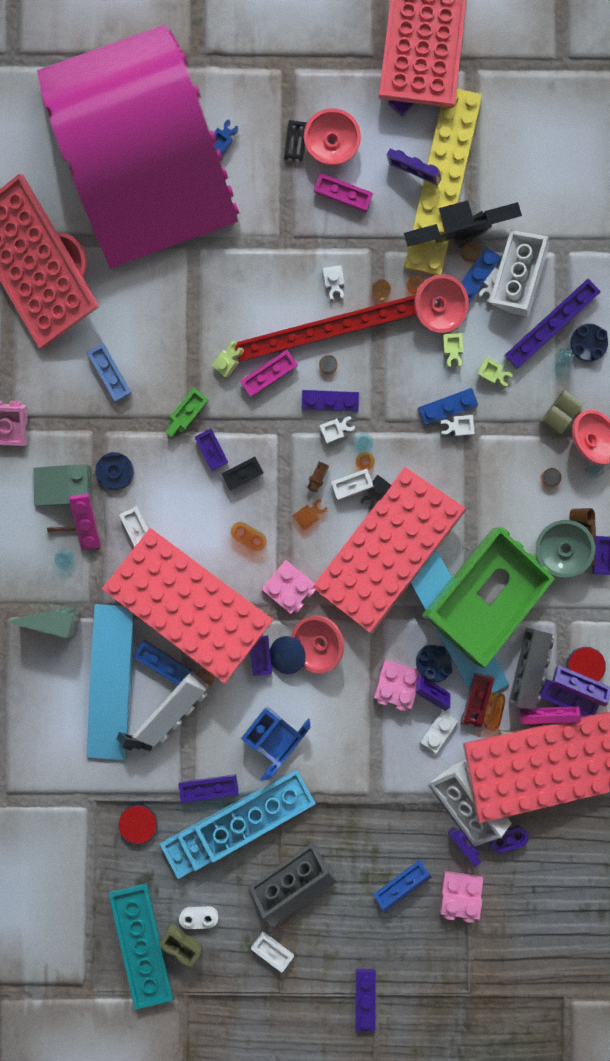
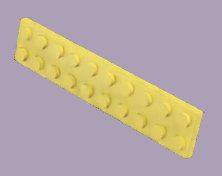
(450, 156)

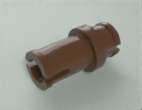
(315, 480)

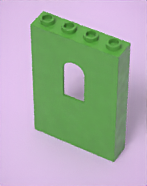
(467, 618)

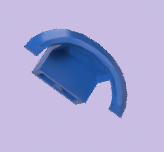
(273, 738)

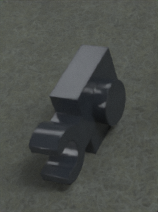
(378, 491)
(129, 742)

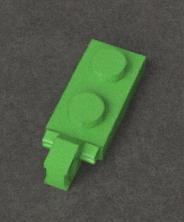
(186, 412)

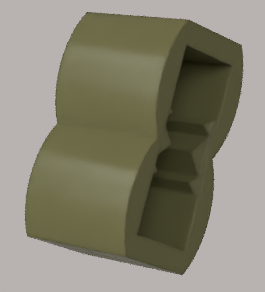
(562, 412)
(178, 943)

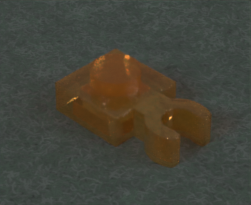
(307, 516)

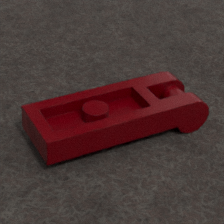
(477, 700)

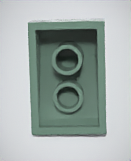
(57, 483)
(56, 622)

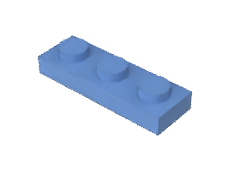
(109, 372)

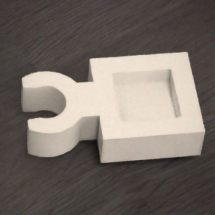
(334, 279)
(489, 283)
(461, 426)
(334, 430)

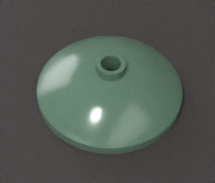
(560, 534)

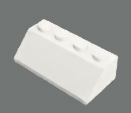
(519, 272)
(171, 710)
(456, 794)

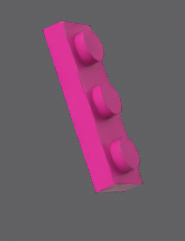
(343, 192)
(268, 373)
(85, 521)
(550, 715)

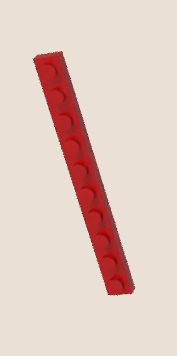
(326, 328)

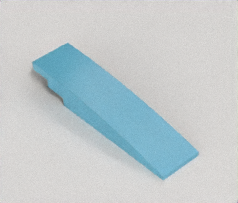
(427, 586)
(110, 680)
(237, 824)

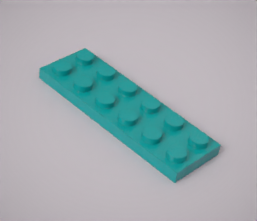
(140, 946)

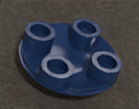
(589, 342)
(287, 655)
(433, 663)

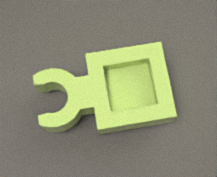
(453, 346)
(226, 361)
(492, 371)

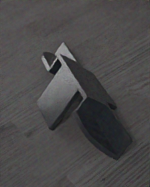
(459, 222)

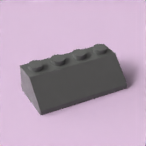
(530, 669)
(292, 885)

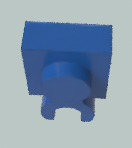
(223, 137)

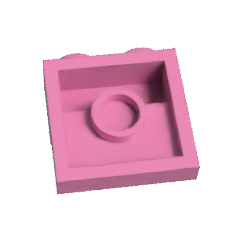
(13, 423)
(289, 587)
(396, 685)
(461, 896)

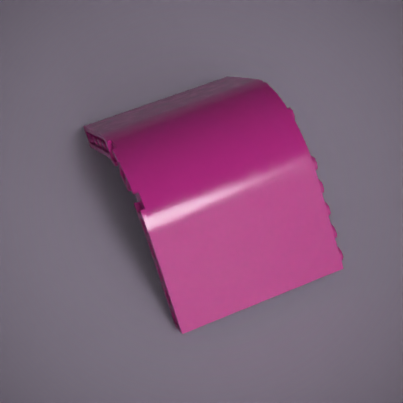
(138, 145)

